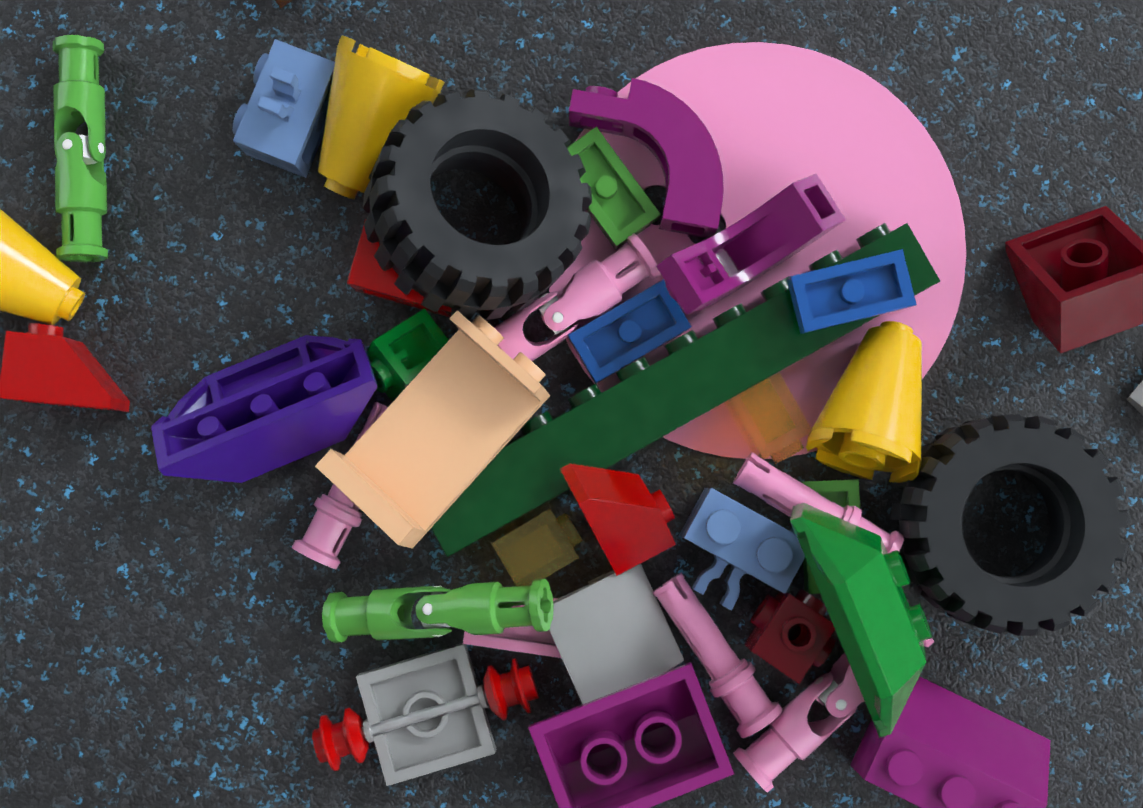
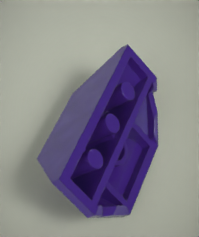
(266, 411)

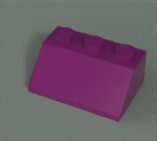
(633, 745)
(955, 755)

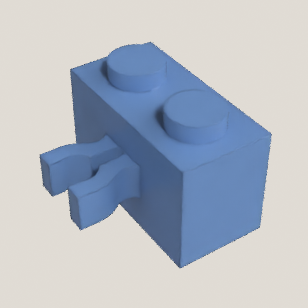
(286, 108)
(742, 540)

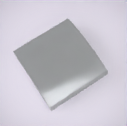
(613, 634)

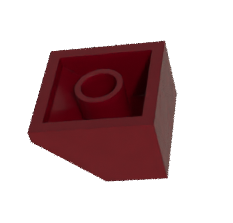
(1081, 277)

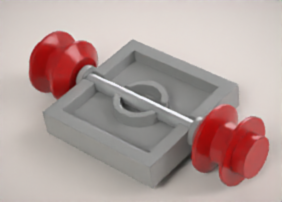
(424, 714)

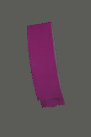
(676, 140)
(751, 245)

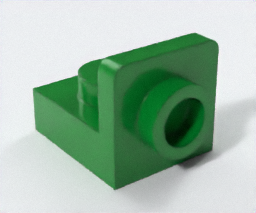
(404, 352)

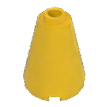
(364, 105)
(33, 278)
(875, 408)

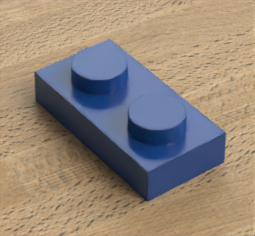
(851, 291)
(629, 332)

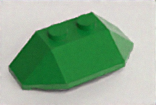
(867, 609)

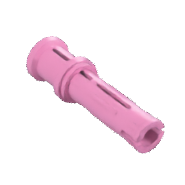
(785, 492)
(334, 517)
(730, 676)

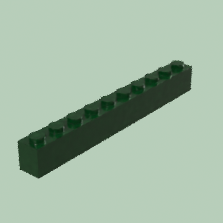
(657, 397)

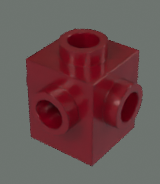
(806, 647)

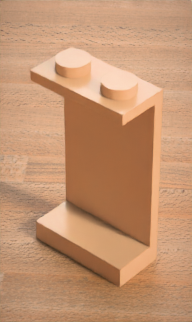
(438, 432)

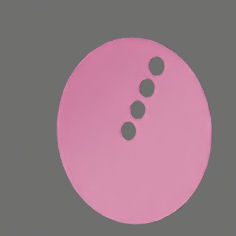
(774, 122)

